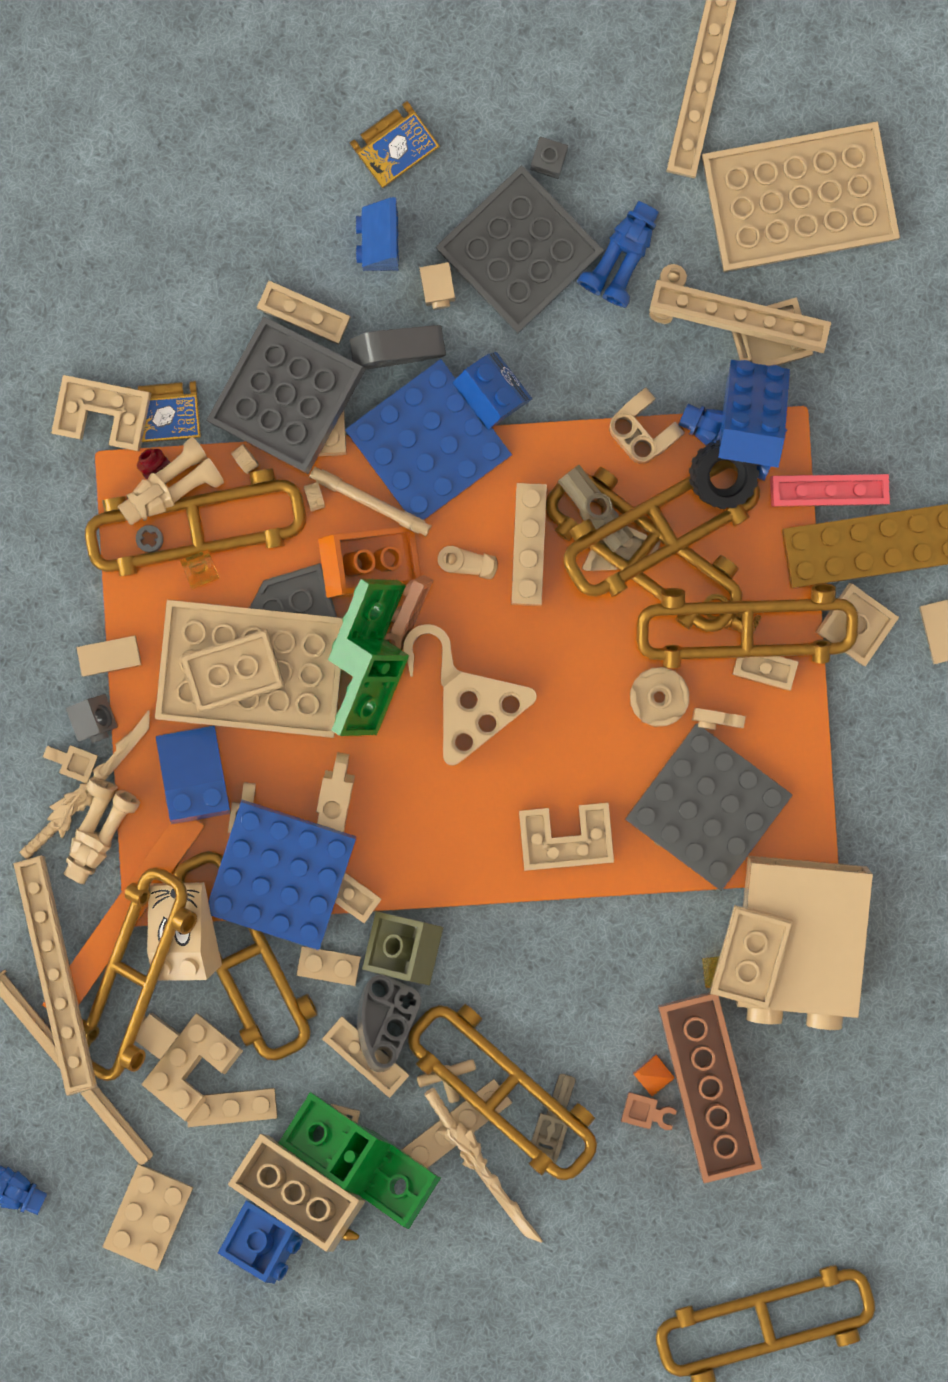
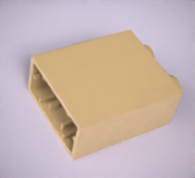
(826, 941)

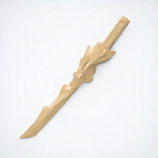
(77, 801)
(473, 1159)

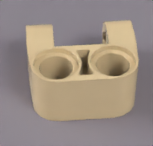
(638, 433)

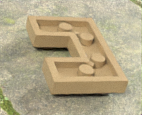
(125, 404)
(589, 848)
(169, 1076)

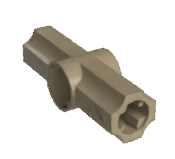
(583, 492)

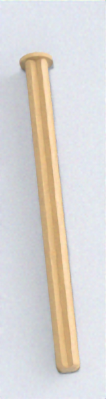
(94, 1097)

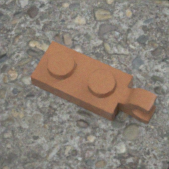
(406, 615)

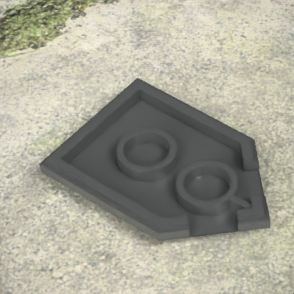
(296, 592)

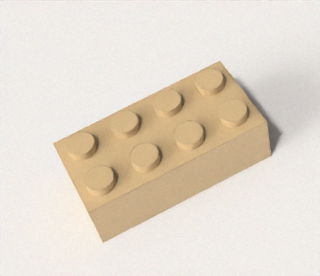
(296, 1193)

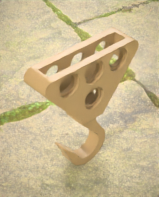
(488, 692)

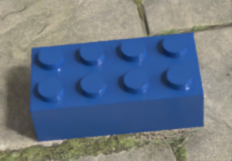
(754, 413)

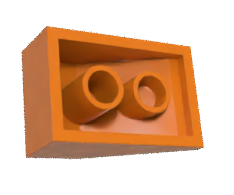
(367, 555)

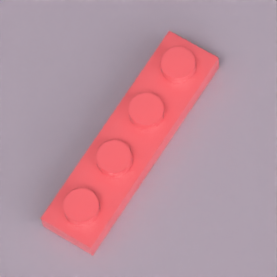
(829, 490)

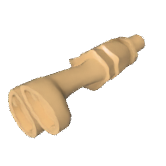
(154, 496)
(88, 846)

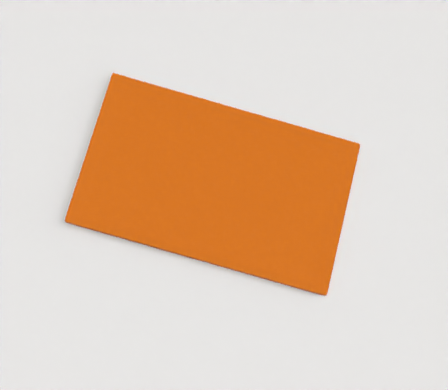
(454, 831)

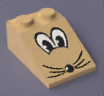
(190, 955)

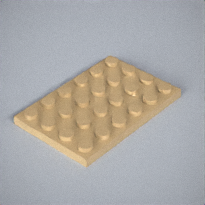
(800, 196)
(302, 653)

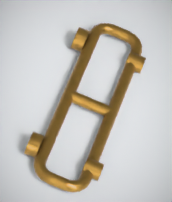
(261, 483)
(587, 535)
(720, 571)
(674, 604)
(179, 920)
(300, 1008)
(577, 1119)
(844, 1330)

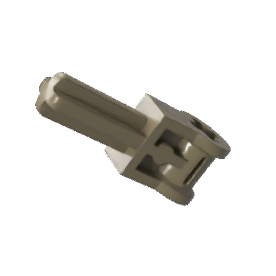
(549, 1127)

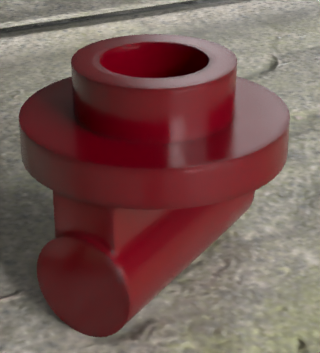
(151, 462)

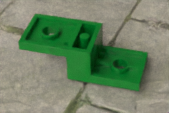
(368, 657)
(359, 1160)

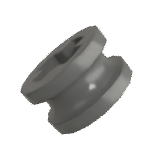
(151, 529)

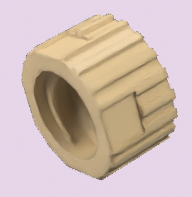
(245, 459)
(314, 496)

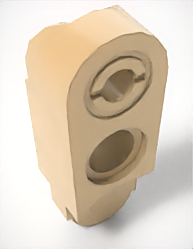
(335, 795)

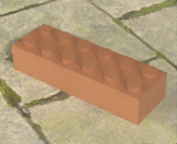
(709, 1087)

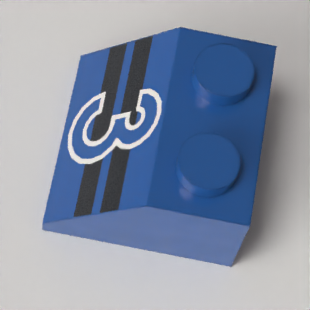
(491, 389)

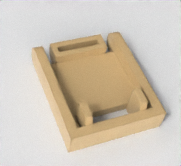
(766, 351)

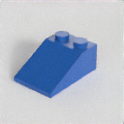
(379, 236)
(192, 775)

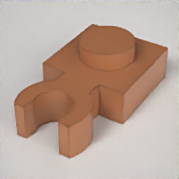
(642, 1110)

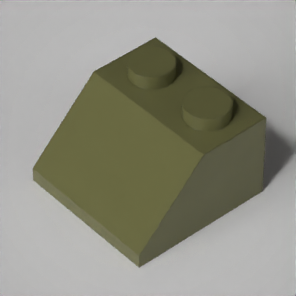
(402, 948)

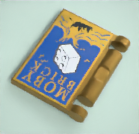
(395, 145)
(171, 412)

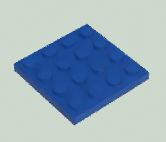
(427, 442)
(280, 874)

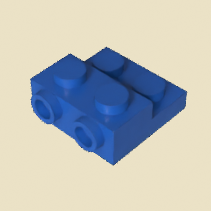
(260, 1243)

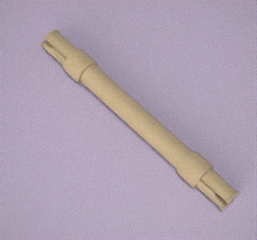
(404, 518)

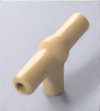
(457, 1069)

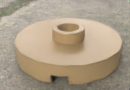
(675, 694)

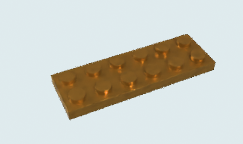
(867, 546)

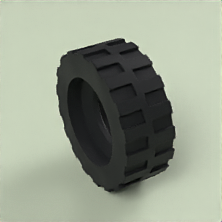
(721, 498)

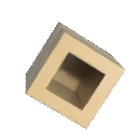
(437, 285)
(156, 1035)

